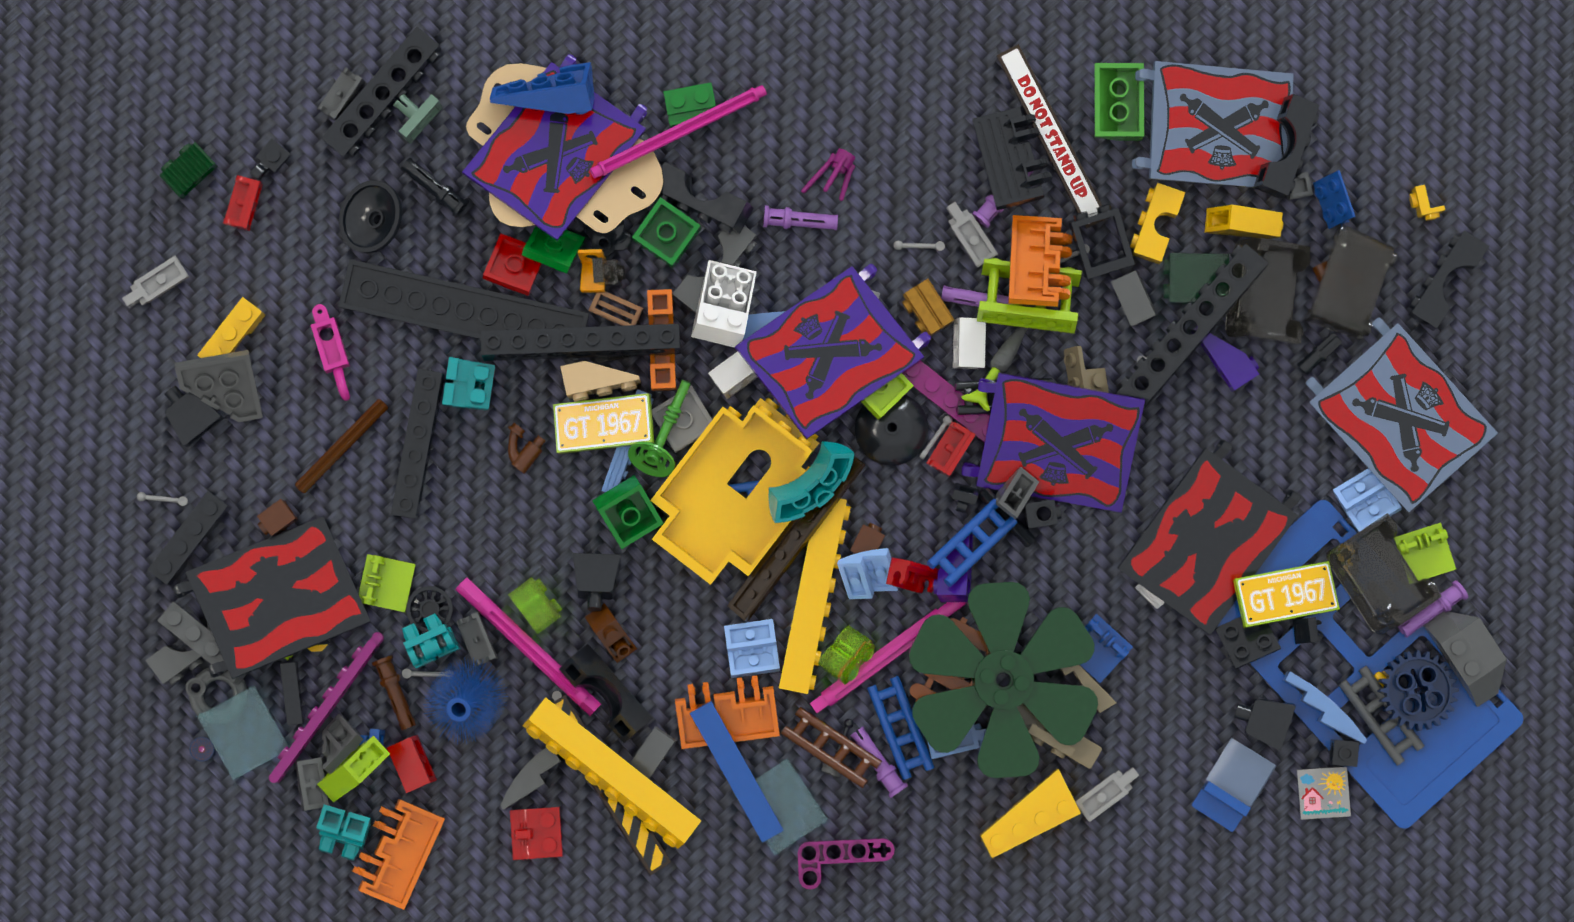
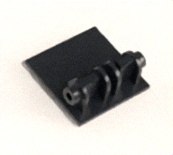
(1246, 644)

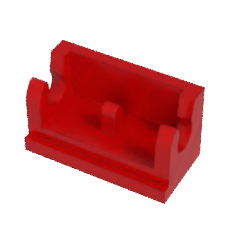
(243, 203)
(950, 448)
(911, 575)
(411, 763)

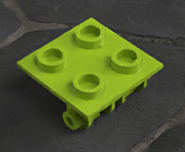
(1426, 551)
(386, 582)

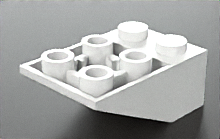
(724, 304)

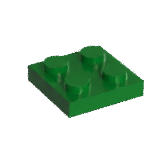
(551, 252)

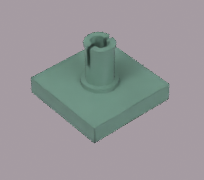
(418, 117)

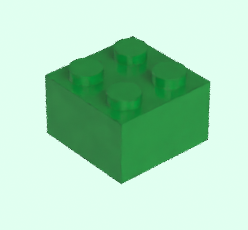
(666, 232)
(627, 512)

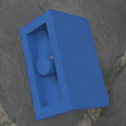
(1220, 806)

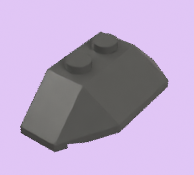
(1469, 653)

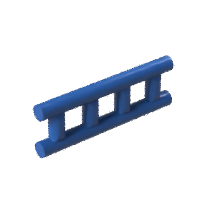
(971, 558)
(896, 742)

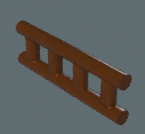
(836, 761)

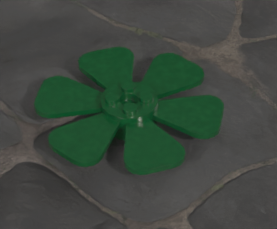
(950, 714)

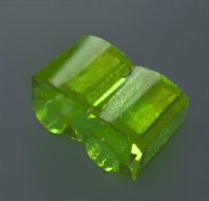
(535, 604)
(847, 655)

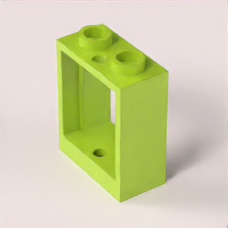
(354, 769)

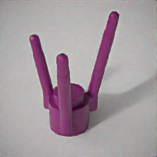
(841, 162)

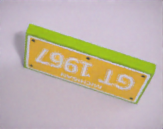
(603, 423)
(1286, 594)

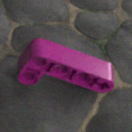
(845, 856)

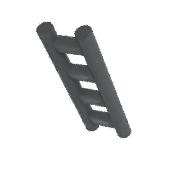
(1379, 730)

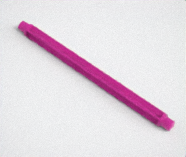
(678, 131)

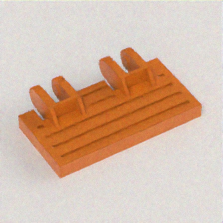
(1035, 256)
(744, 720)
(402, 854)

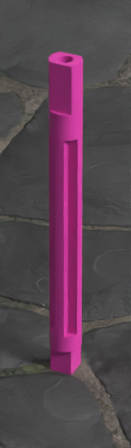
(526, 645)
(880, 659)

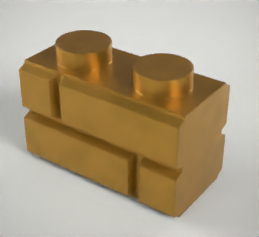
(927, 308)

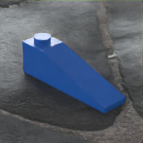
(562, 92)

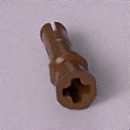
(390, 681)

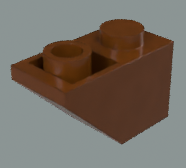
(611, 633)

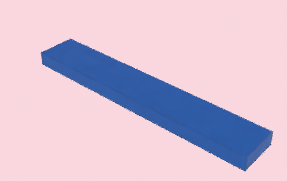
(736, 771)

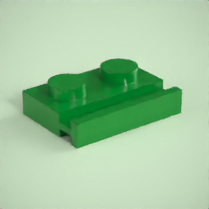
(688, 102)

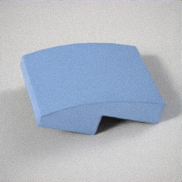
(1365, 499)
(866, 573)
(752, 648)

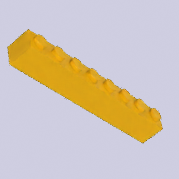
(812, 602)
(611, 773)

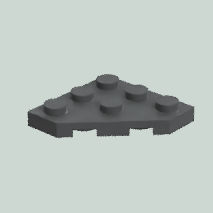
(223, 383)

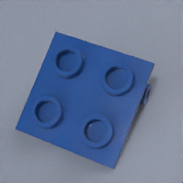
(1334, 200)
(1108, 649)

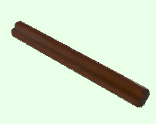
(341, 446)

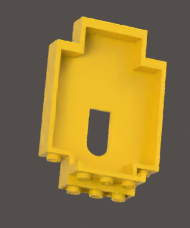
(708, 517)

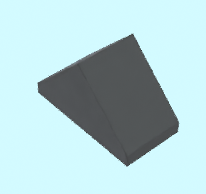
(1016, 492)

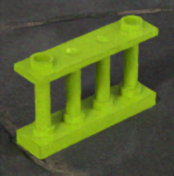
(1022, 316)

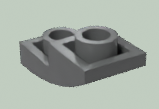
(652, 752)

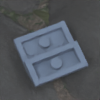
(1241, 772)

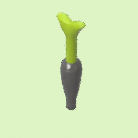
(999, 364)

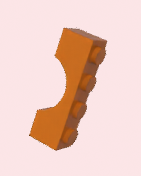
(661, 366)

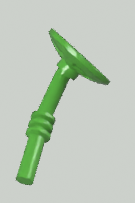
(656, 450)

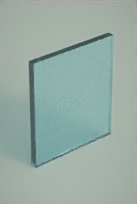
(243, 732)
(791, 804)

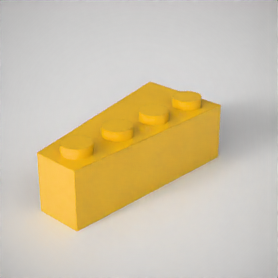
(1035, 813)

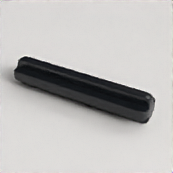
(1019, 529)

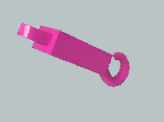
(332, 351)

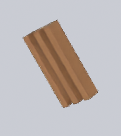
(596, 301)

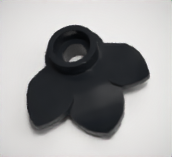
(616, 239)

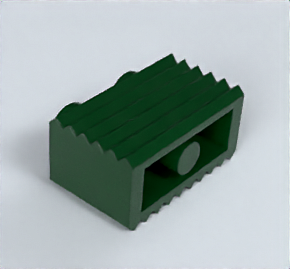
(188, 169)

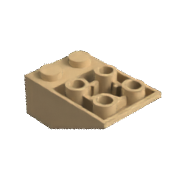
(590, 378)

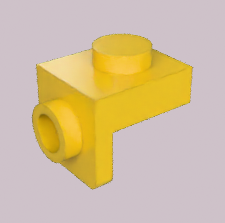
(1420, 201)

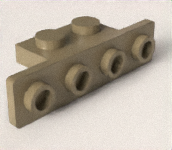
(1079, 377)
(1083, 752)

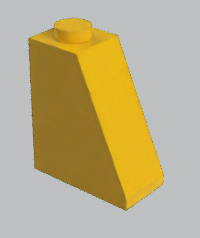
(1243, 222)

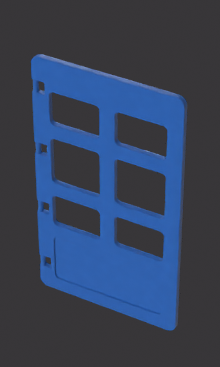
(1449, 749)

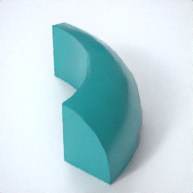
(814, 486)

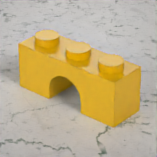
(1162, 202)
(234, 328)

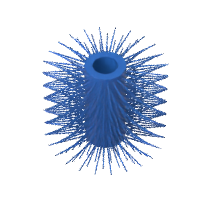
(465, 700)

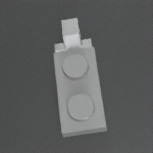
(970, 235)
(156, 282)
(1106, 793)

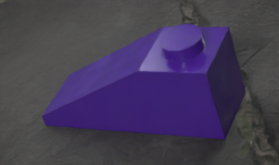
(1229, 361)
(961, 589)

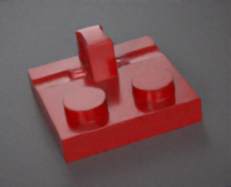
(510, 268)
(536, 833)

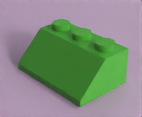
(1118, 102)

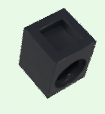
(1031, 518)
(1343, 753)

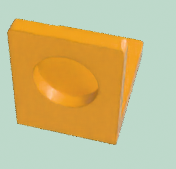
(587, 281)

